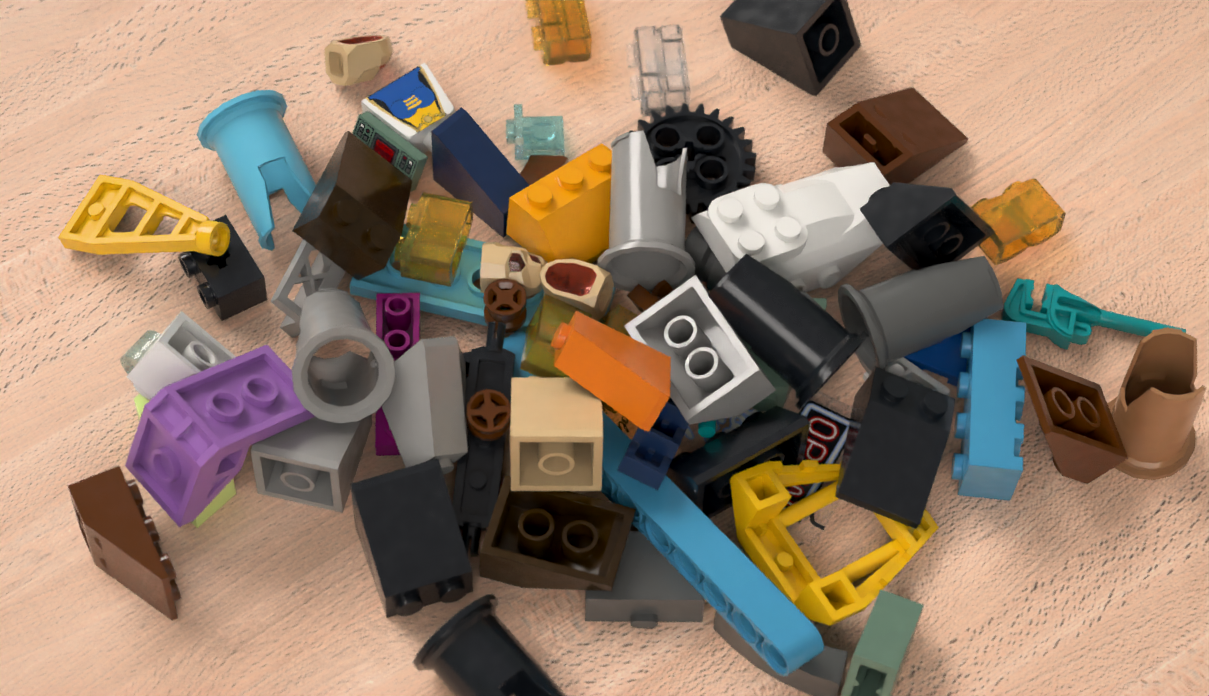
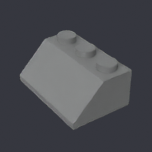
(709, 361)

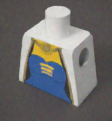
(411, 106)

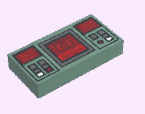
(390, 146)

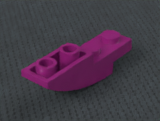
(400, 330)

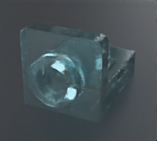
(535, 134)

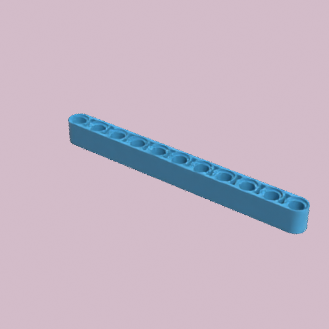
(704, 555)

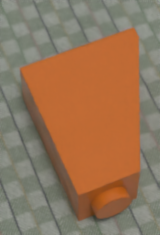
(614, 368)

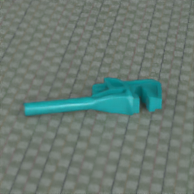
(1066, 316)

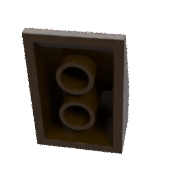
(356, 209)
(554, 540)

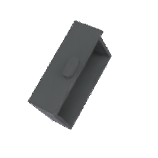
(645, 590)

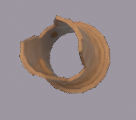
(1159, 405)

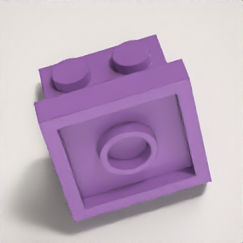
(203, 425)

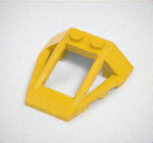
(761, 530)

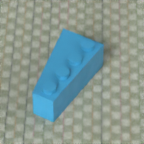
(992, 405)

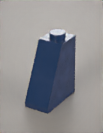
(474, 169)

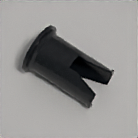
(784, 326)
(482, 657)

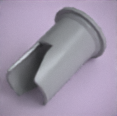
(646, 218)
(347, 385)

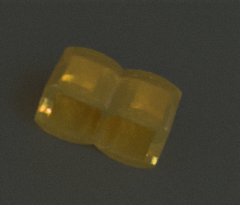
(1020, 218)
(434, 238)

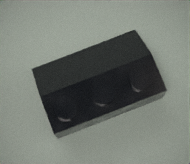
(925, 223)
(760, 438)

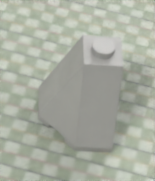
(429, 403)

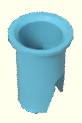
(258, 155)

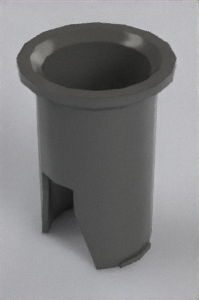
(919, 308)

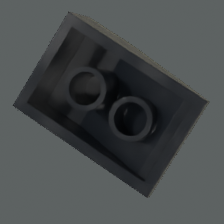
(894, 446)

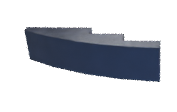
(653, 451)

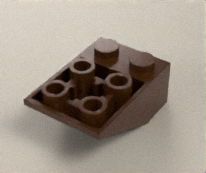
(895, 132)
(124, 539)

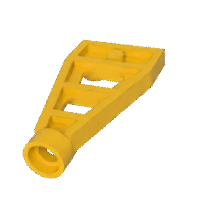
(108, 201)

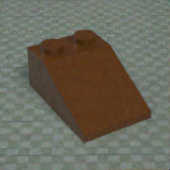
(1073, 421)

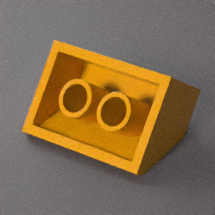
(566, 210)

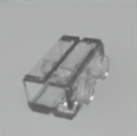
(659, 68)

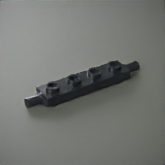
(481, 467)

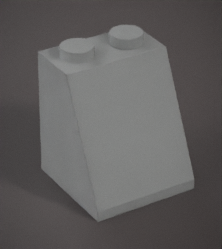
(311, 462)

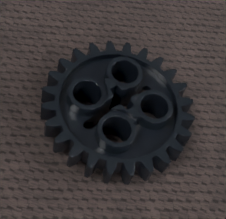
(726, 160)

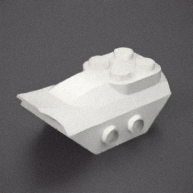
(798, 229)

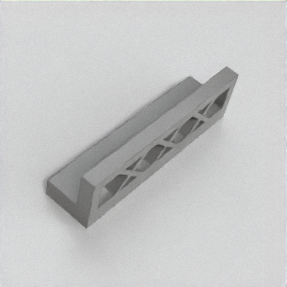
(320, 275)

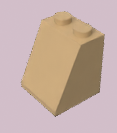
(555, 436)

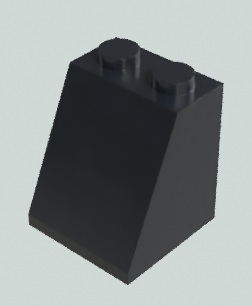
(794, 38)
(411, 538)

